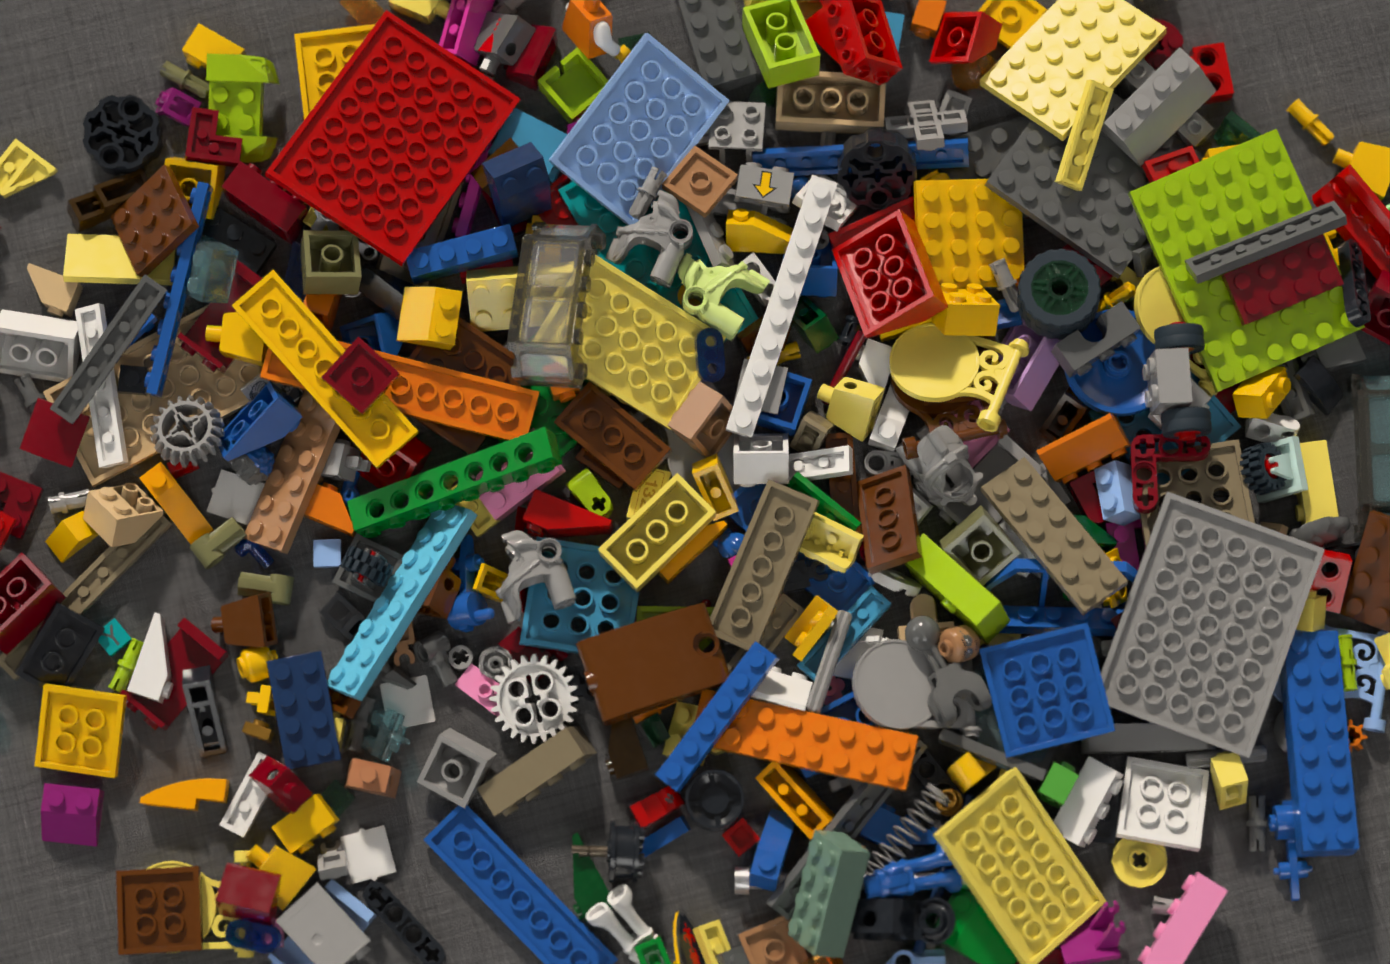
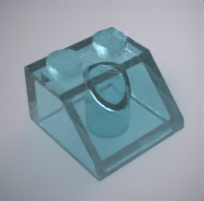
(212, 271)

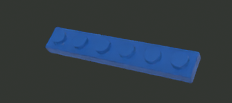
(717, 716)

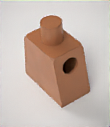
(372, 778)

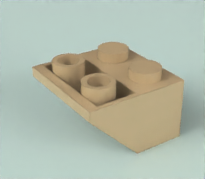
(121, 513)

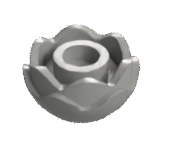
(491, 654)

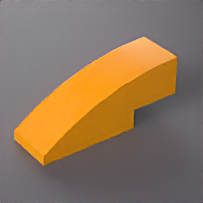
(188, 793)

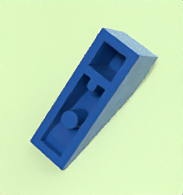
(772, 851)

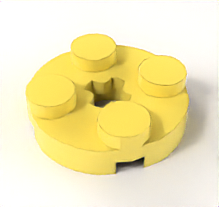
(1138, 876)

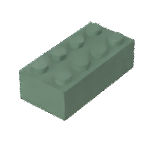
(828, 893)

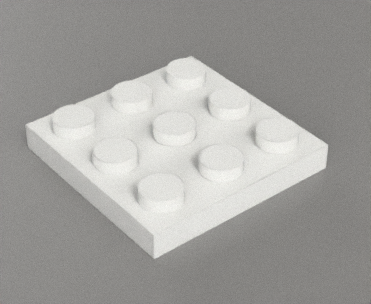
(1162, 804)

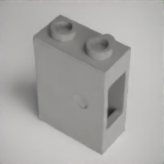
(324, 929)

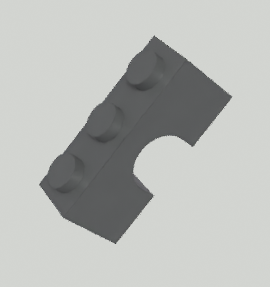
(1078, 354)

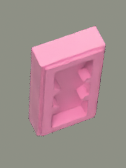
(478, 687)

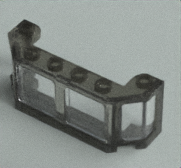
(552, 304)

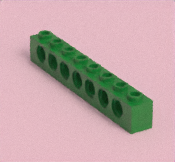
(365, 508)

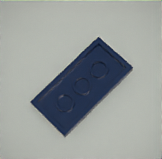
(304, 710)

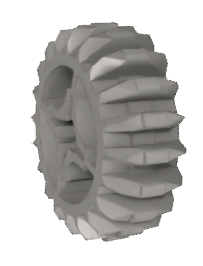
(167, 443)

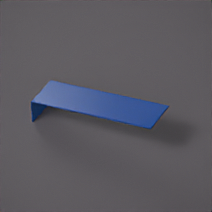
(665, 835)

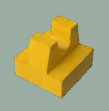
(263, 701)

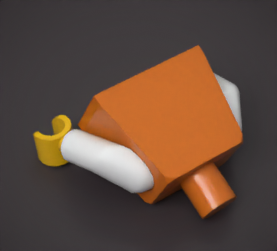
(590, 28)

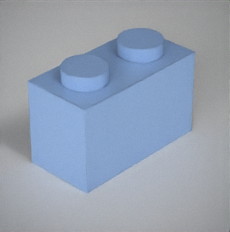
(1115, 493)

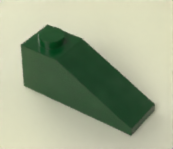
(588, 884)

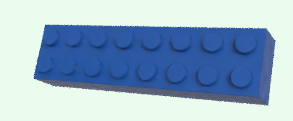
(1318, 746)

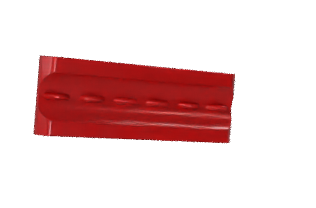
(1366, 217)

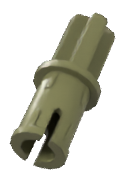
(185, 79)

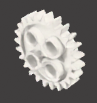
(558, 692)

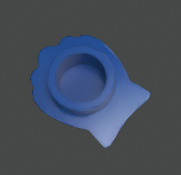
(728, 543)

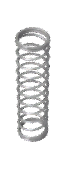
(938, 796)

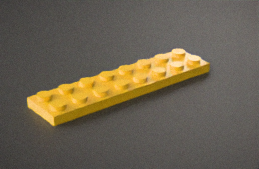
(308, 353)

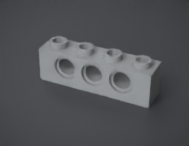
(1193, 131)

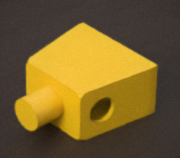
(1371, 163)
(237, 340)
(292, 868)

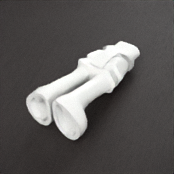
(602, 916)

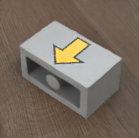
(764, 186)

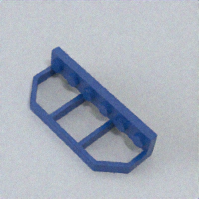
(1046, 619)

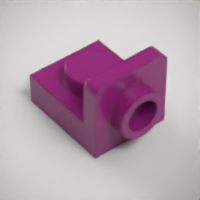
(176, 105)

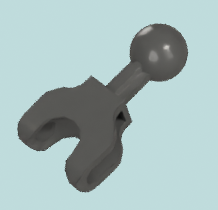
(947, 680)

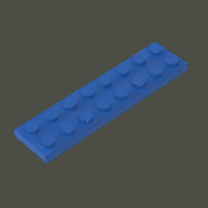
(514, 891)

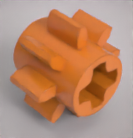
(1355, 731)

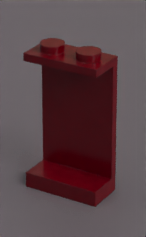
(194, 339)
(186, 650)

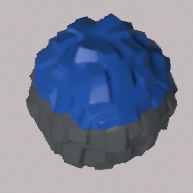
(254, 465)

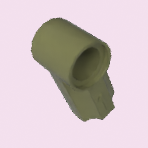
(212, 547)
(279, 586)

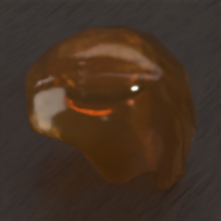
(969, 75)

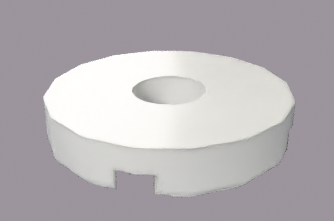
(896, 581)

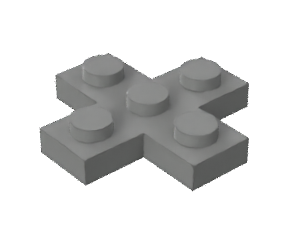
(927, 124)

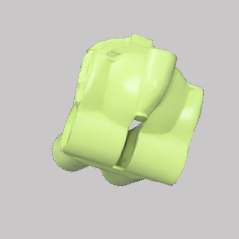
(710, 286)

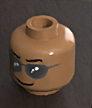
(959, 644)

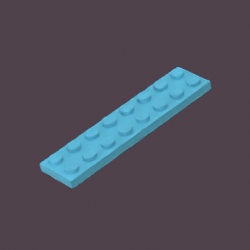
(400, 601)

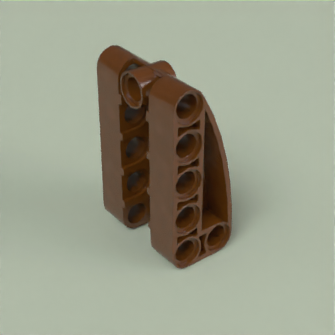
(652, 663)

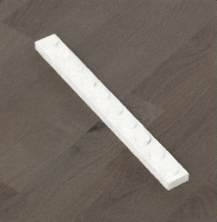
(781, 306)

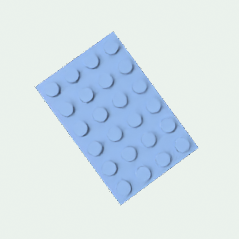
(638, 121)

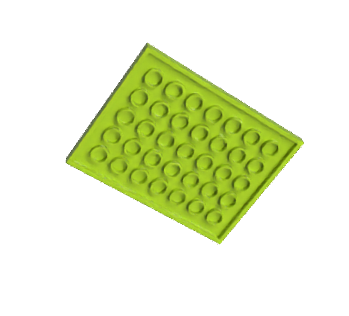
(1213, 206)

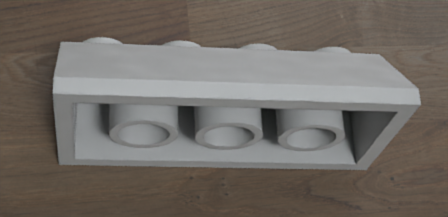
(1159, 107)

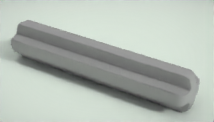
(1203, 758)

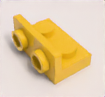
(810, 626)

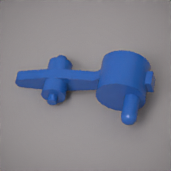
(469, 605)
(1282, 825)

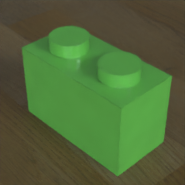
(1057, 784)

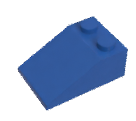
(260, 422)

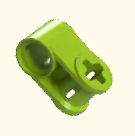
(588, 492)

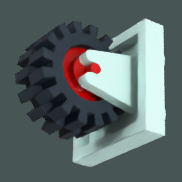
(1274, 469)

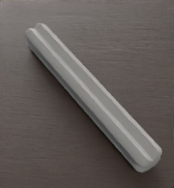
(829, 662)

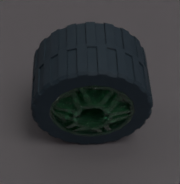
(1055, 274)

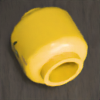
(253, 663)

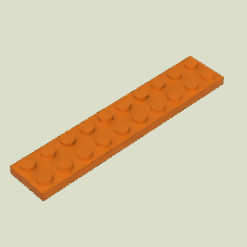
(443, 396)

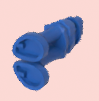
(898, 878)

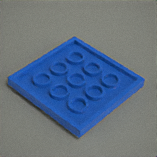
(1047, 690)

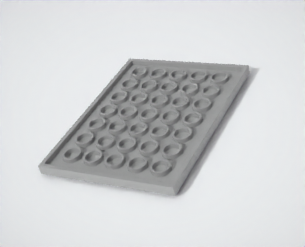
(1208, 624)

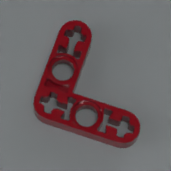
(1149, 461)

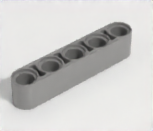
(1142, 739)

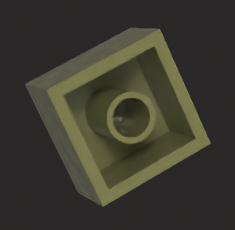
(330, 262)

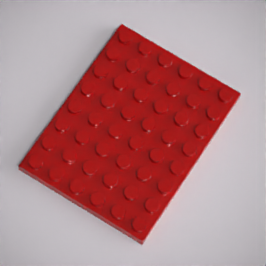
(393, 138)

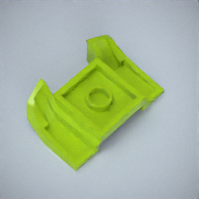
(238, 94)

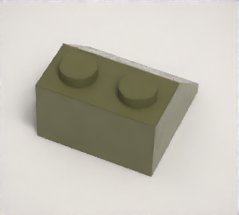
(980, 546)

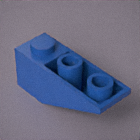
(882, 824)

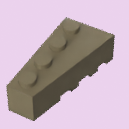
(536, 770)

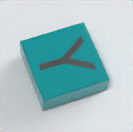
(114, 637)

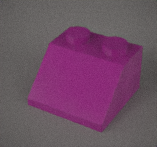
(71, 814)

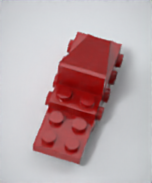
(857, 38)

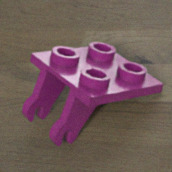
(1094, 939)

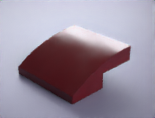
(52, 435)

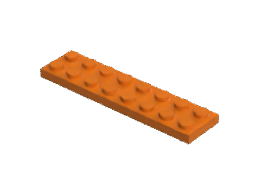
(818, 743)

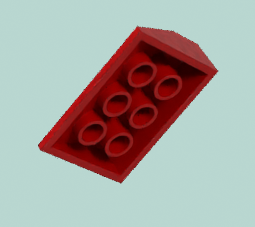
(889, 276)

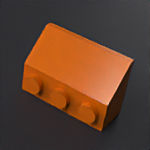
(1084, 449)

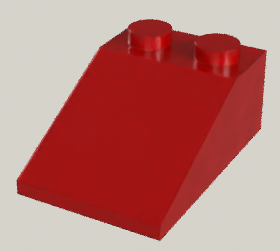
(559, 518)

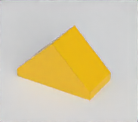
(70, 536)
(488, 581)

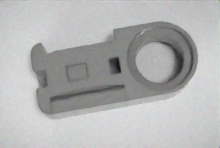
(890, 458)

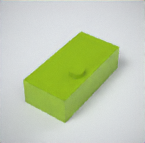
(958, 590)

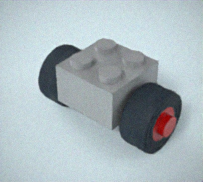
(1170, 381)

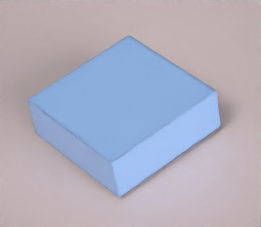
(327, 553)

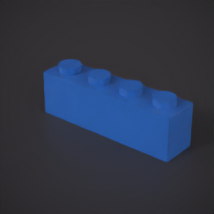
(462, 254)

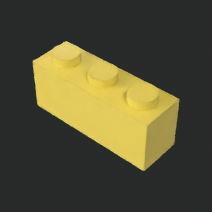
(1320, 497)

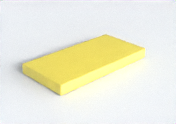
(105, 260)

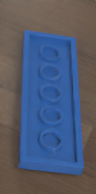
(839, 589)

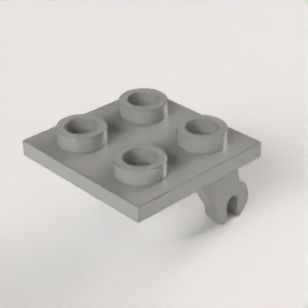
(738, 127)

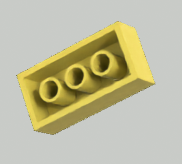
(491, 297)
(657, 532)

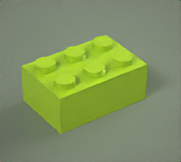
(780, 41)

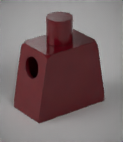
(284, 789)

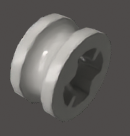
(458, 649)

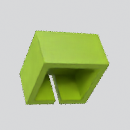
(575, 88)

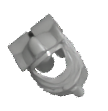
(656, 232)
(942, 461)
(532, 568)

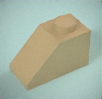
(54, 293)

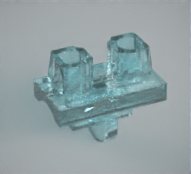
(389, 735)

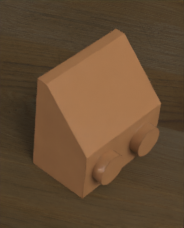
(703, 420)

